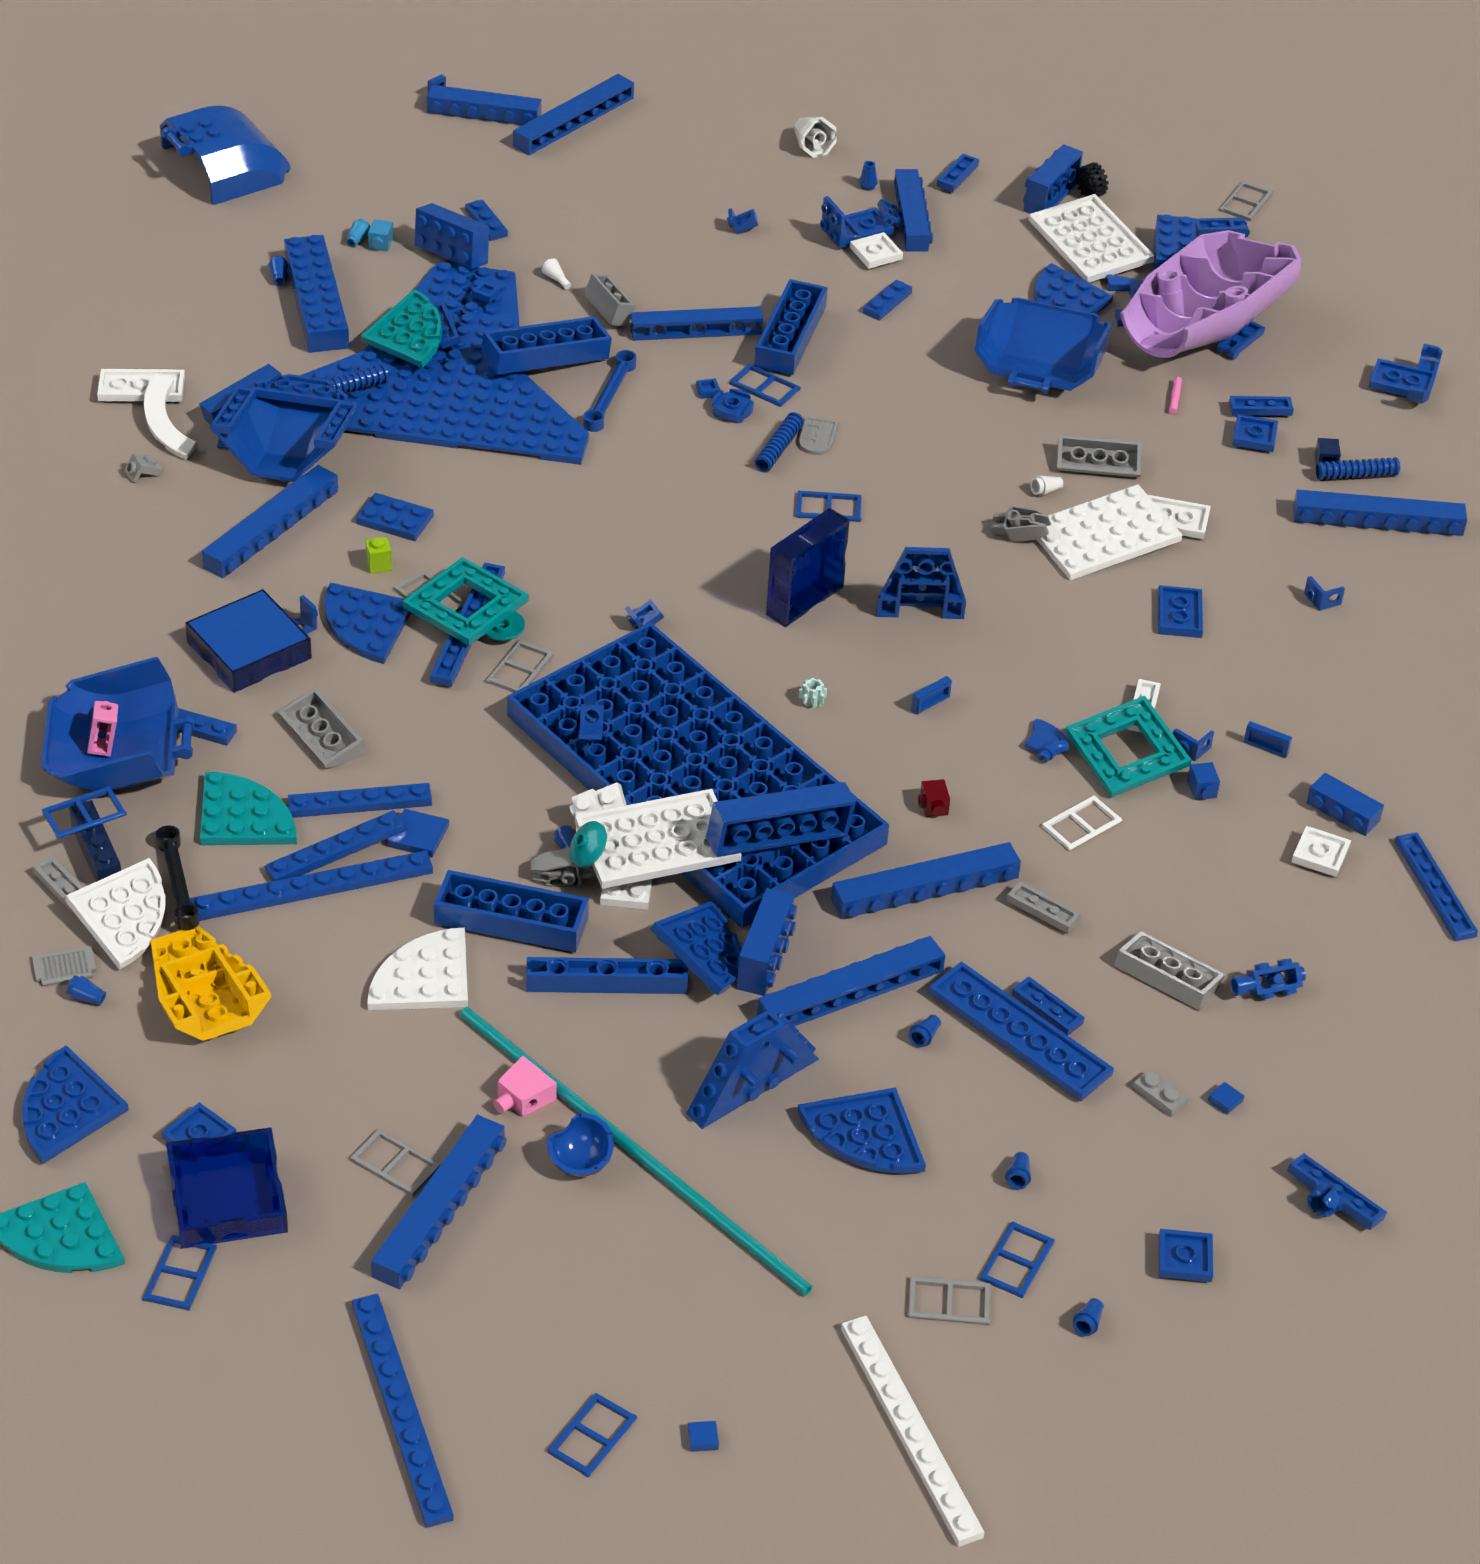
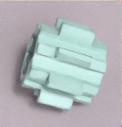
(812, 693)

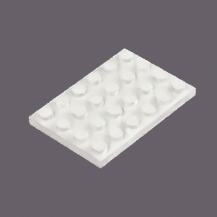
(1091, 238)
(1107, 532)
(655, 839)

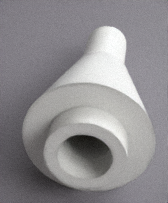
(553, 270)

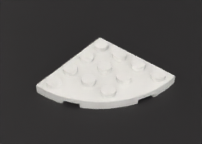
(122, 911)
(423, 974)

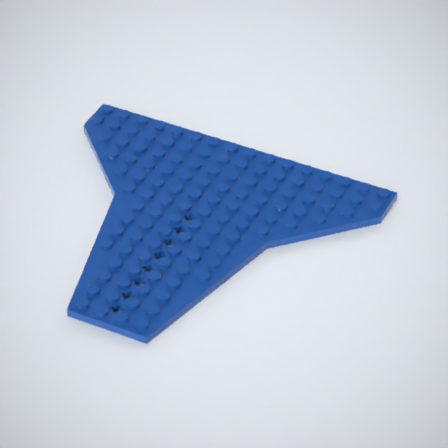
(464, 397)

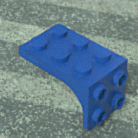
(853, 226)

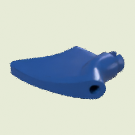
(1047, 740)

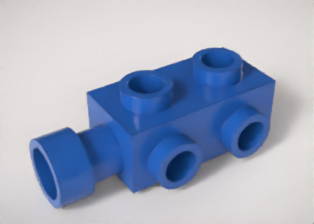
(1271, 979)

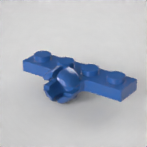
(1334, 1194)

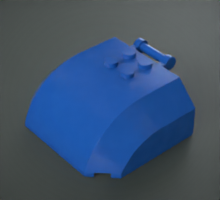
(229, 147)
(1041, 344)
(143, 736)

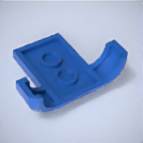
(1408, 380)

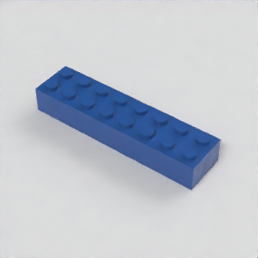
(316, 294)

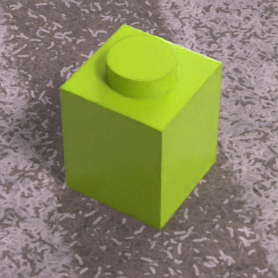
(378, 555)

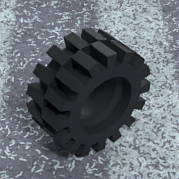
(1091, 180)

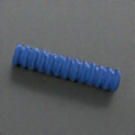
(360, 379)
(779, 442)
(1358, 468)

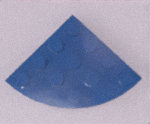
(1066, 290)
(365, 620)
(703, 944)
(66, 1105)
(866, 1131)

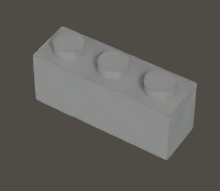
(609, 300)

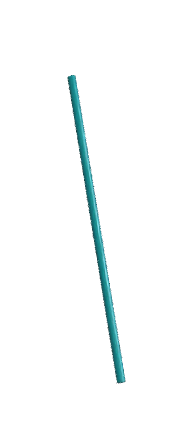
(649, 1161)

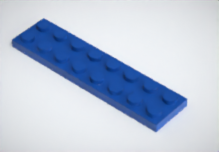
(1021, 1031)

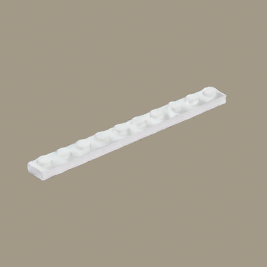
(912, 1432)

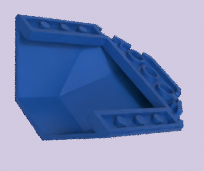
(283, 424)

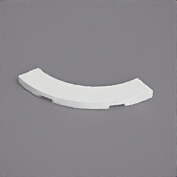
(158, 420)

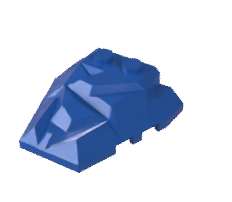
(924, 580)

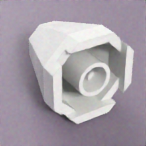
(815, 135)

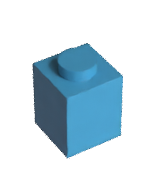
(380, 235)

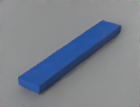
(1436, 887)

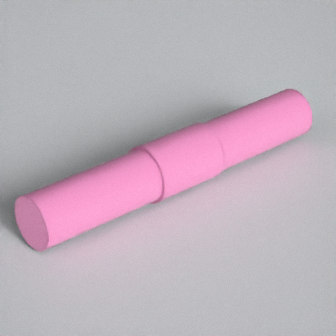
(1175, 395)

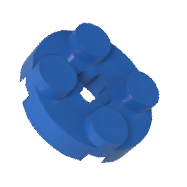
(724, 408)

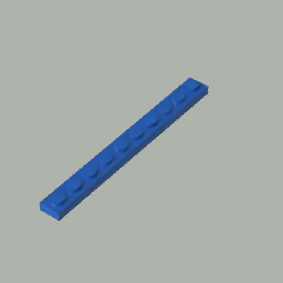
(312, 885)
(402, 1411)

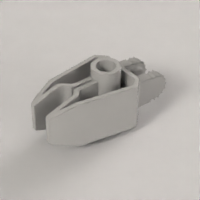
(1021, 524)
(558, 870)

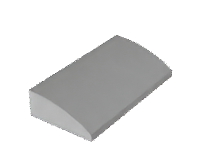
(1099, 456)
(323, 729)
(1169, 970)

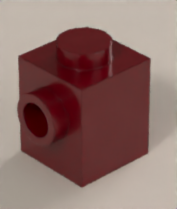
(934, 798)

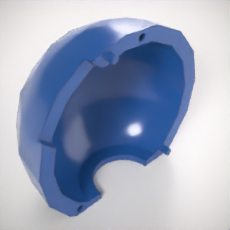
(582, 1146)

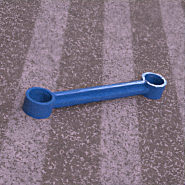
(624, 363)

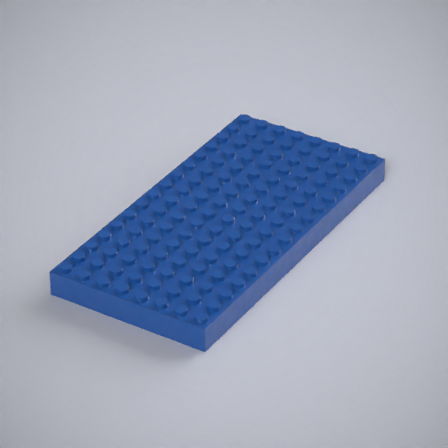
(680, 733)

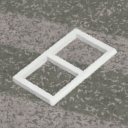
(1072, 813)

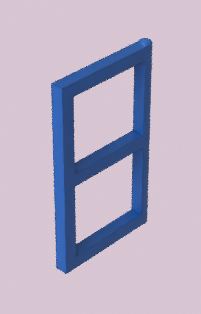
(758, 392)
(829, 496)
(78, 802)
(1017, 1259)
(179, 1272)
(575, 1424)

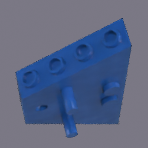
(749, 1069)

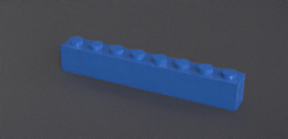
(573, 114)
(1380, 512)
(269, 521)
(925, 880)
(856, 982)
(438, 1202)

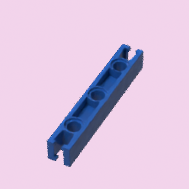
(696, 323)
(606, 975)

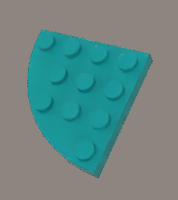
(408, 330)
(243, 813)
(61, 1233)

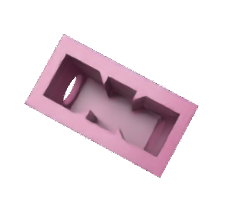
(103, 719)
(524, 1089)

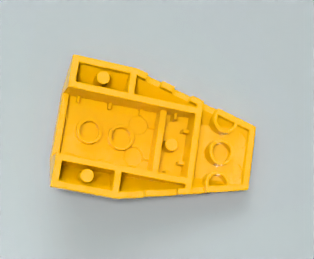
(205, 985)

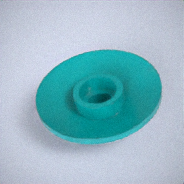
(508, 628)
(588, 844)

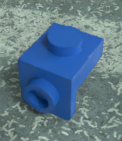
(743, 221)
(644, 615)

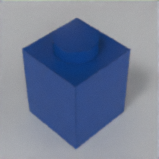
(1203, 781)

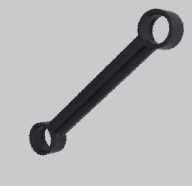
(177, 878)

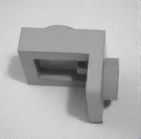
(142, 464)

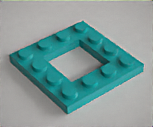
(426, 601)
(1116, 779)

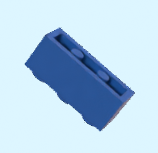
(1345, 804)

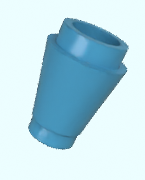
(358, 232)

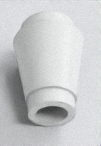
(1045, 484)

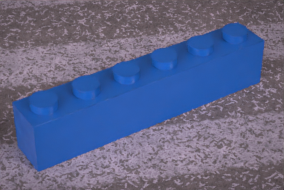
(482, 105)
(912, 210)

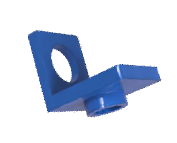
(1320, 597)
(308, 615)
(591, 731)
(1191, 745)

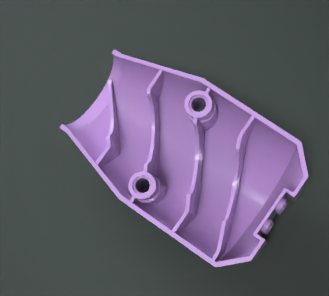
(1208, 292)

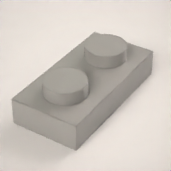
(1160, 1093)

